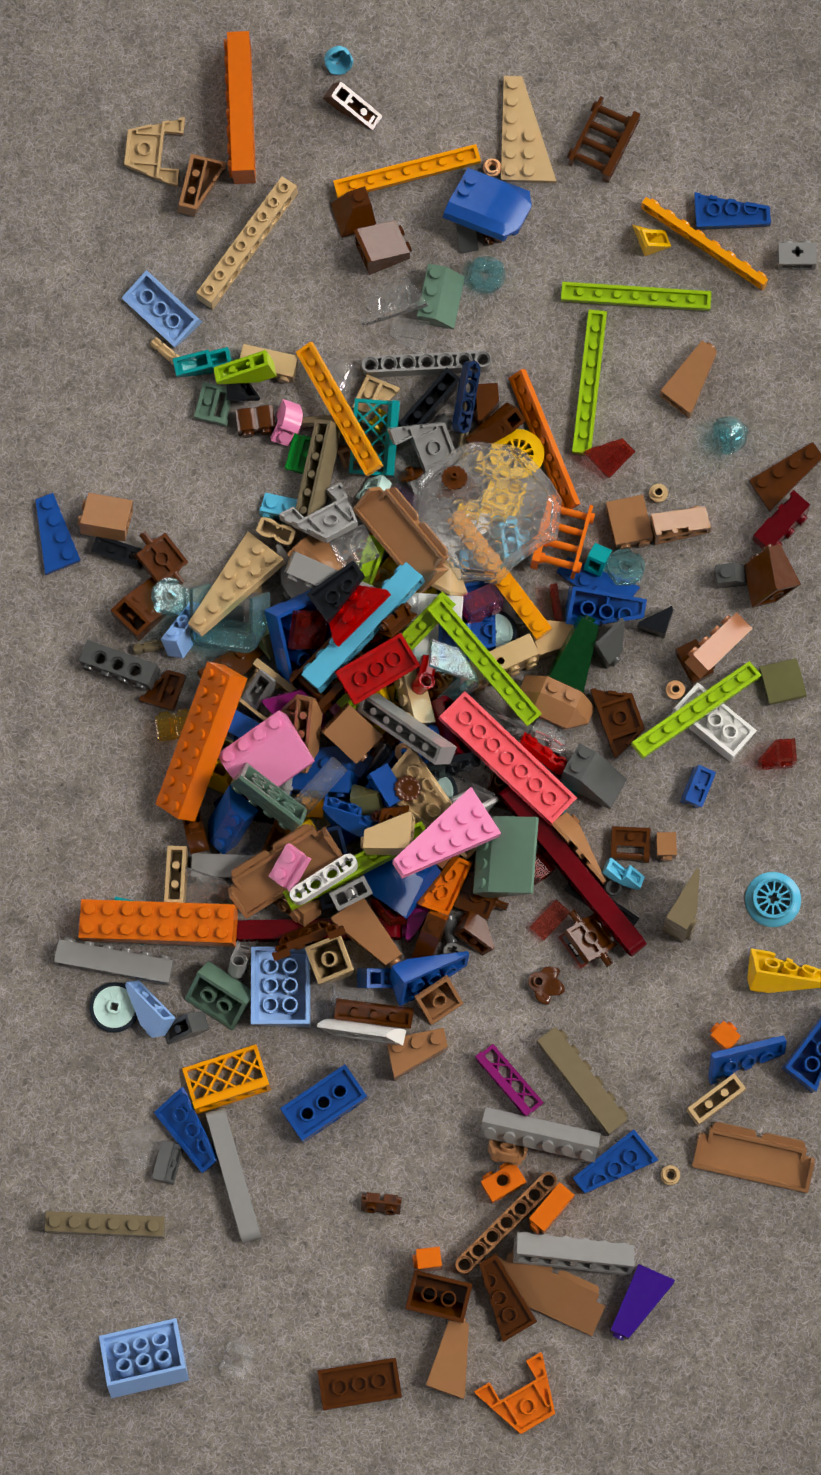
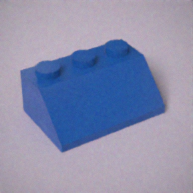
(230, 820)

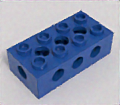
(326, 1116)

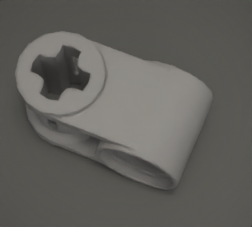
(239, 960)

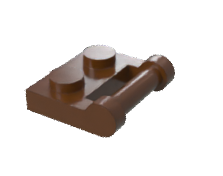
(630, 837)

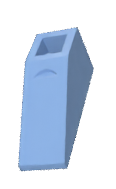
(177, 638)

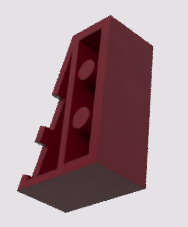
(783, 521)

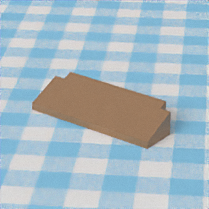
(402, 534)
(256, 890)
(762, 1159)
(557, 1295)

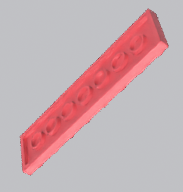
(507, 758)

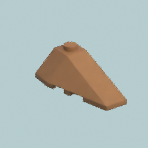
(572, 834)

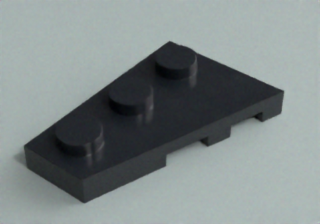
(336, 590)
(459, 763)

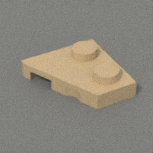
(376, 390)

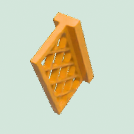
(232, 1094)

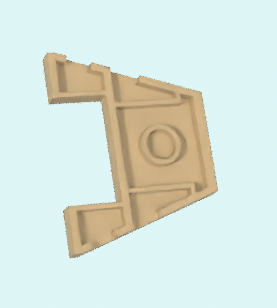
(145, 150)

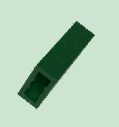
(575, 655)

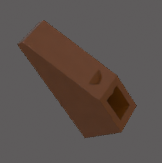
(498, 425)

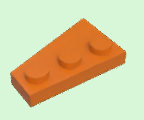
(446, 887)

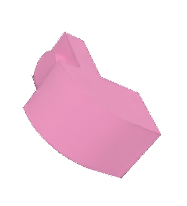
(289, 422)

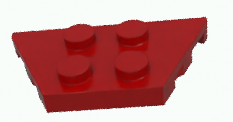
(355, 611)

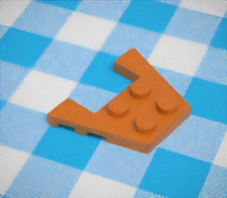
(527, 1405)

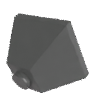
(610, 645)

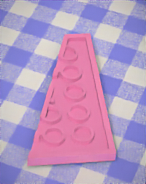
(452, 833)

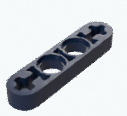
(469, 398)

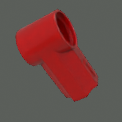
(424, 674)

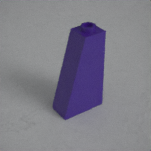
(640, 1299)

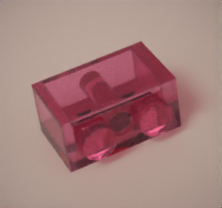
(482, 603)

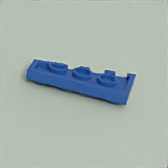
(55, 537)
(745, 1056)

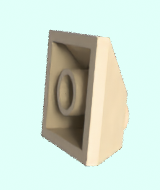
(450, 584)

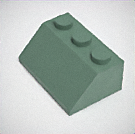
(442, 293)
(219, 995)

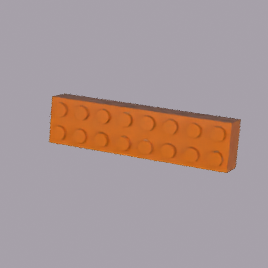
(239, 107)
(201, 741)
(158, 923)

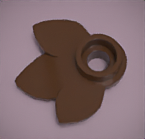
(549, 984)

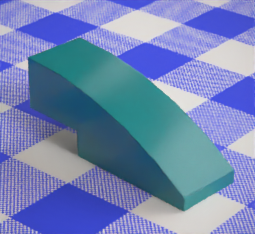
(201, 362)

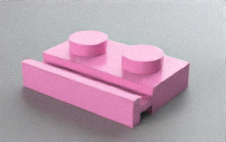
(289, 867)

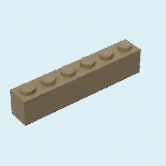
(318, 468)
(582, 1081)
(105, 1224)

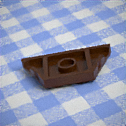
(619, 718)

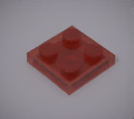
(307, 630)

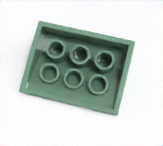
(269, 797)
(508, 862)

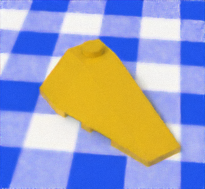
(775, 975)

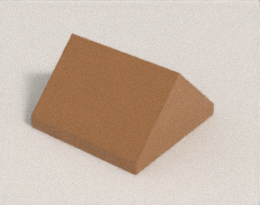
(438, 1000)

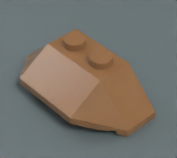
(558, 701)
(307, 720)

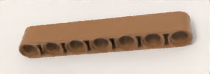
(502, 1232)

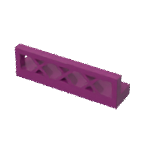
(504, 1085)

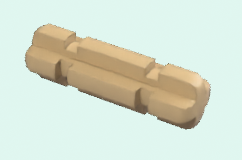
(163, 349)

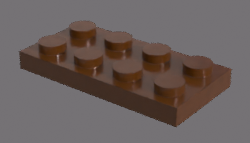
(359, 1384)

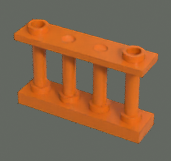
(540, 557)

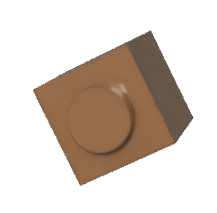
(666, 846)

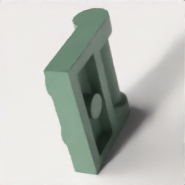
(208, 404)

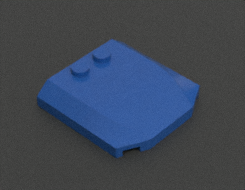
(488, 205)

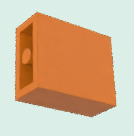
(550, 1209)

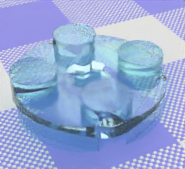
(482, 265)
(622, 576)
(163, 603)

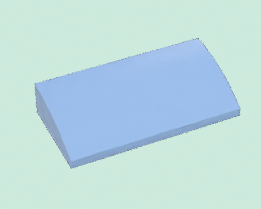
(161, 309)

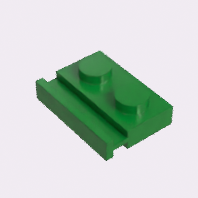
(298, 453)

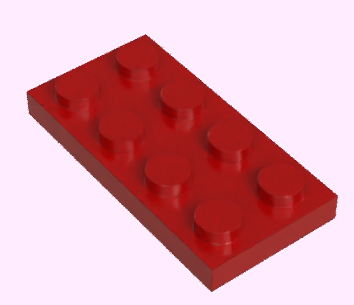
(377, 669)

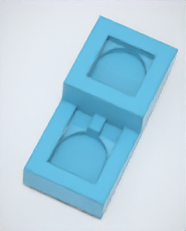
(627, 877)

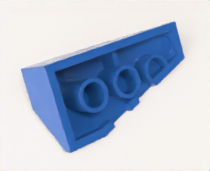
(602, 606)
(417, 974)

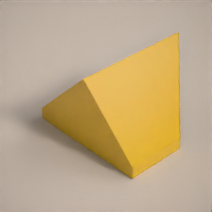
(651, 240)

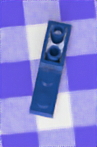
(348, 816)

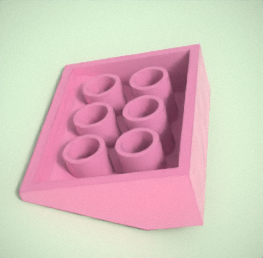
(271, 749)

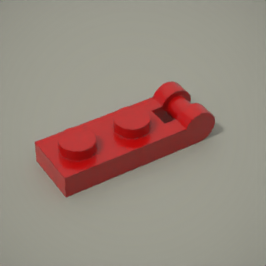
(543, 753)

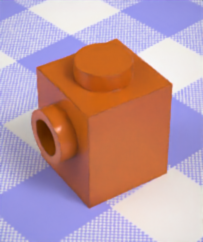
(724, 1035)

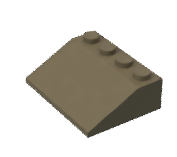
(681, 918)

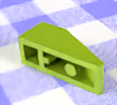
(248, 369)

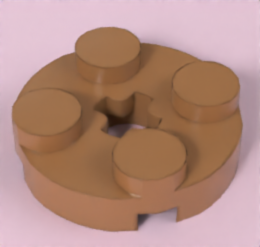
(507, 1152)

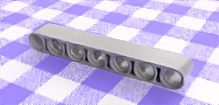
(417, 360)
(233, 1175)

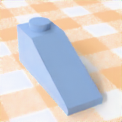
(149, 1010)

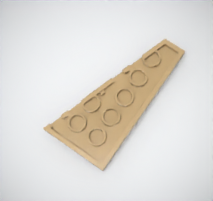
(522, 144)
(241, 576)
(432, 798)

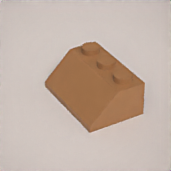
(316, 550)

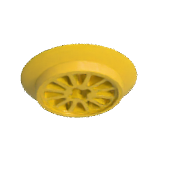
(530, 440)

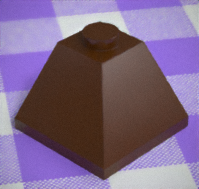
(353, 211)

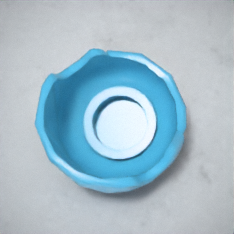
(338, 55)

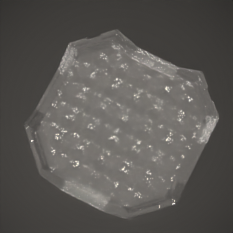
(494, 518)

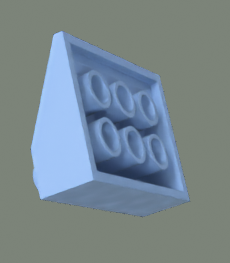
(280, 988)
(143, 1358)

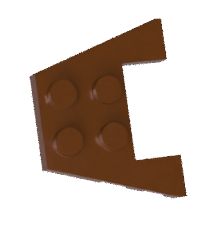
(310, 933)

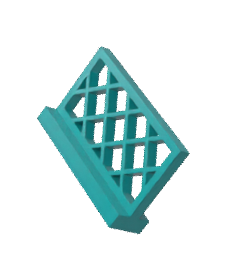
(390, 449)

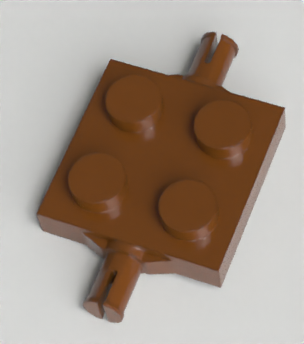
(161, 558)
(468, 901)
(590, 938)

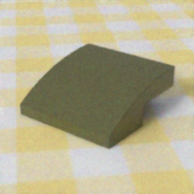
(783, 681)

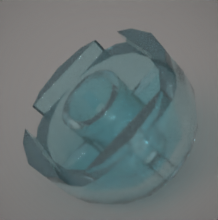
(731, 434)

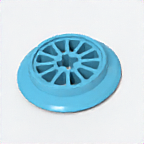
(761, 916)

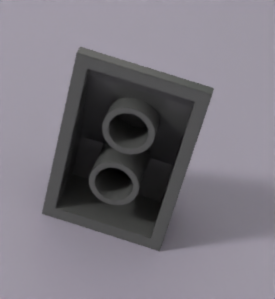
(592, 777)

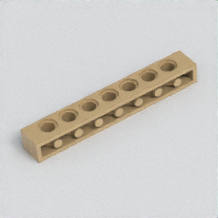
(247, 243)

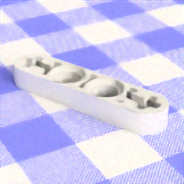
(321, 876)

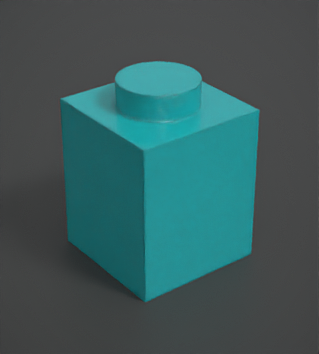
(597, 559)

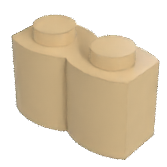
(272, 530)

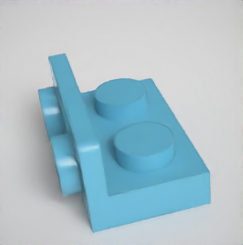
(274, 505)

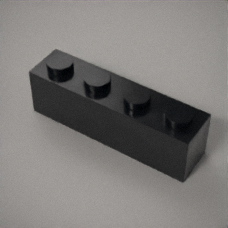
(432, 399)

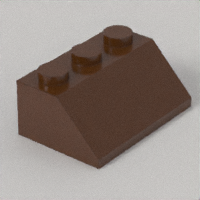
(439, 1296)

